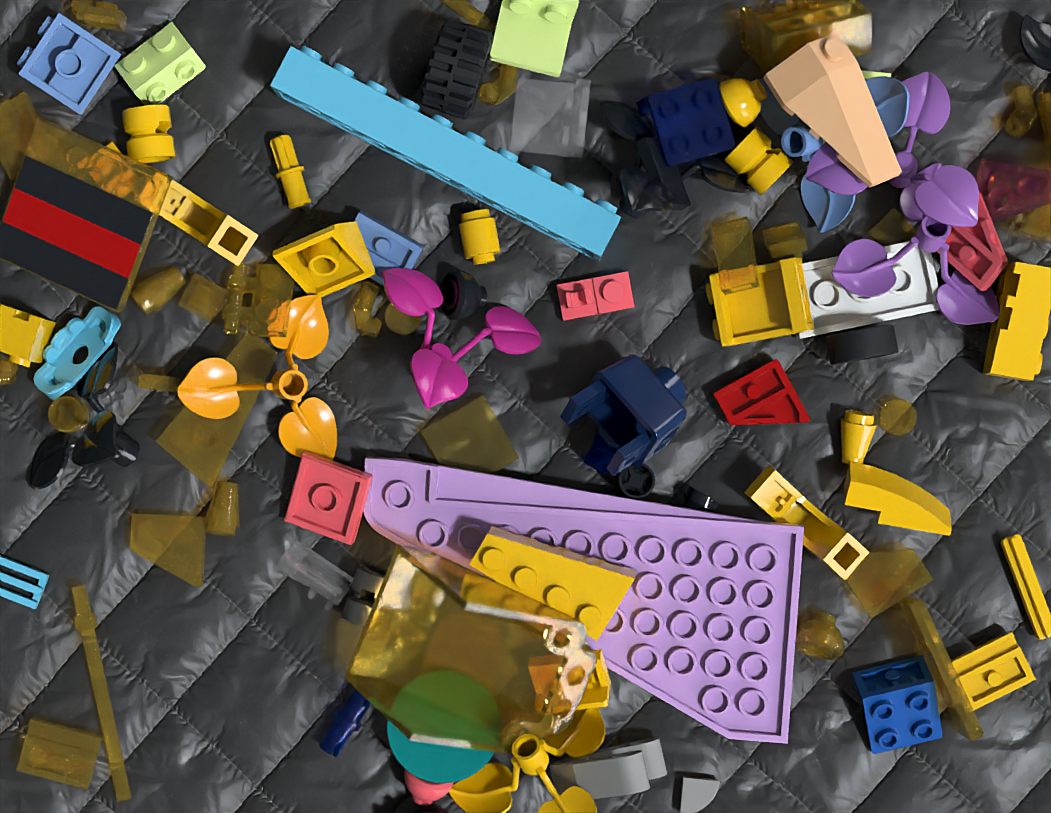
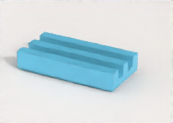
(19, 598)

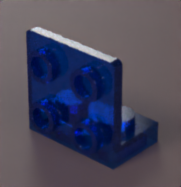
(689, 121)

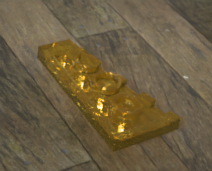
(205, 442)

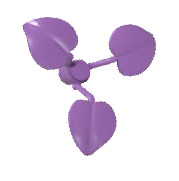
(946, 197)
(867, 271)

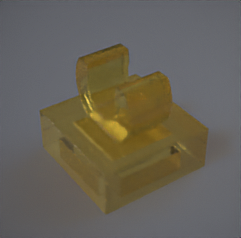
(785, 241)
(203, 297)

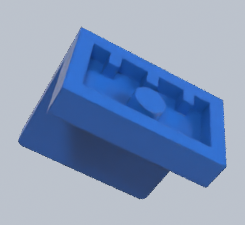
(898, 704)

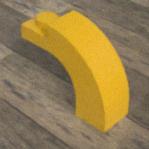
(207, 223)
(821, 535)

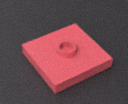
(328, 498)

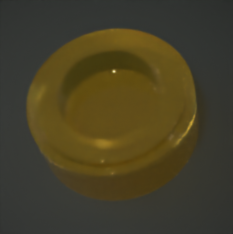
(400, 322)
(897, 417)

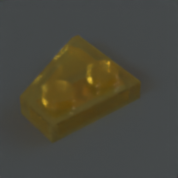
(887, 579)

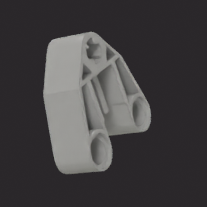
(612, 770)

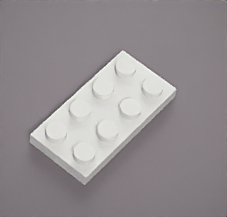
(839, 310)

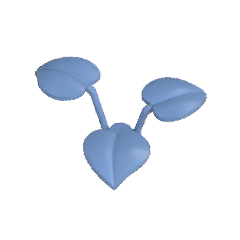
(824, 206)

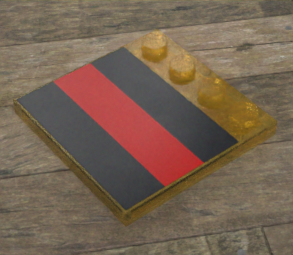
(81, 215)

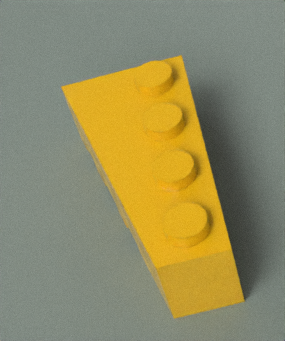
(23, 335)
(555, 576)

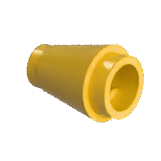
(856, 435)

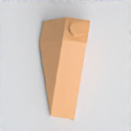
(832, 98)

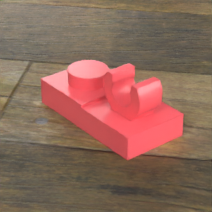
(595, 296)

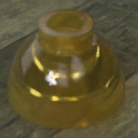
(820, 638)

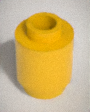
(479, 236)

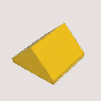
(327, 259)

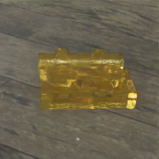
(270, 300)

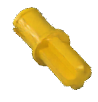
(289, 171)

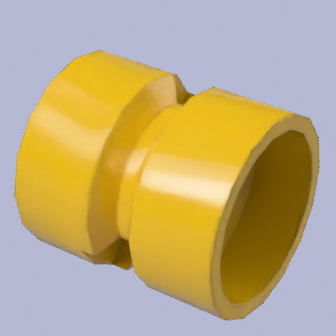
(148, 133)
(758, 161)

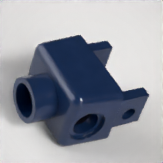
(631, 409)

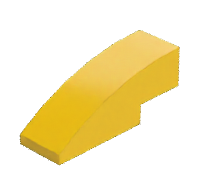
(895, 500)

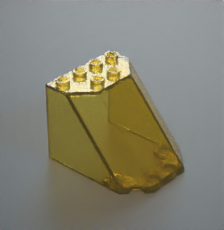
(467, 657)

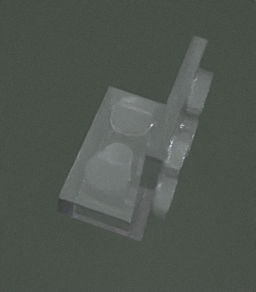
(550, 117)

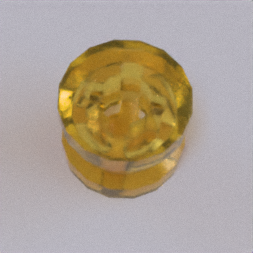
(58, 413)

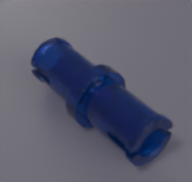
(345, 723)

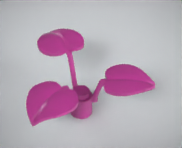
(433, 366)

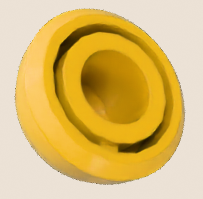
(742, 99)

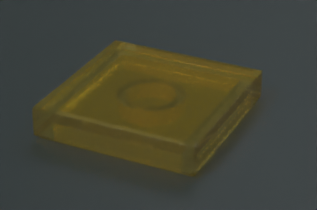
(471, 439)

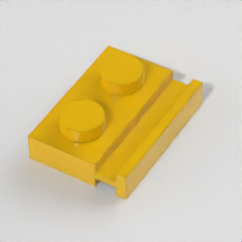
(992, 670)

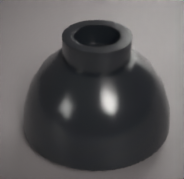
(461, 295)

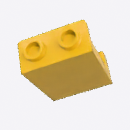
(763, 312)

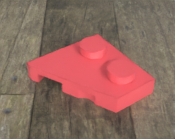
(977, 250)

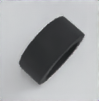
(862, 344)

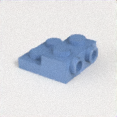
(67, 62)

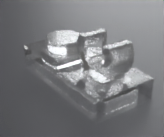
(316, 572)

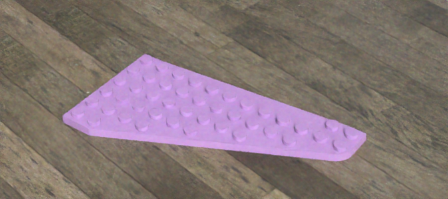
(709, 598)

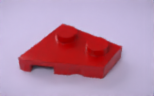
(761, 398)

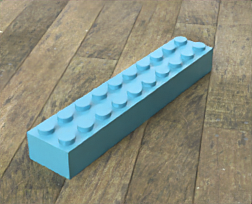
(444, 153)

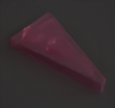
(1012, 188)

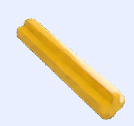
(1027, 585)

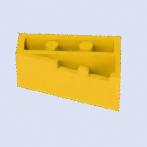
(1022, 322)

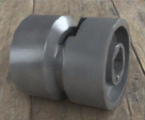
(359, 606)

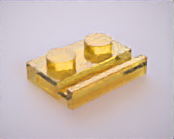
(16, 127)
(59, 753)

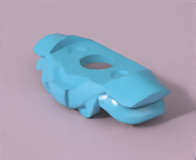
(59, 371)

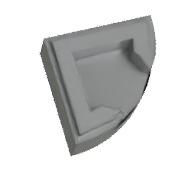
(697, 793)

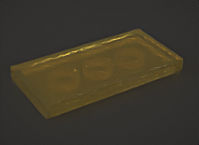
(941, 668)

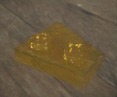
(171, 543)

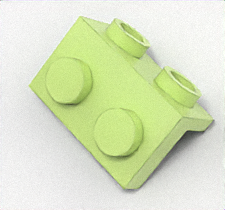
(160, 66)

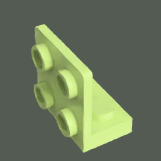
(533, 34)

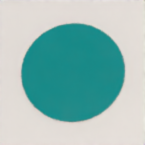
(435, 761)

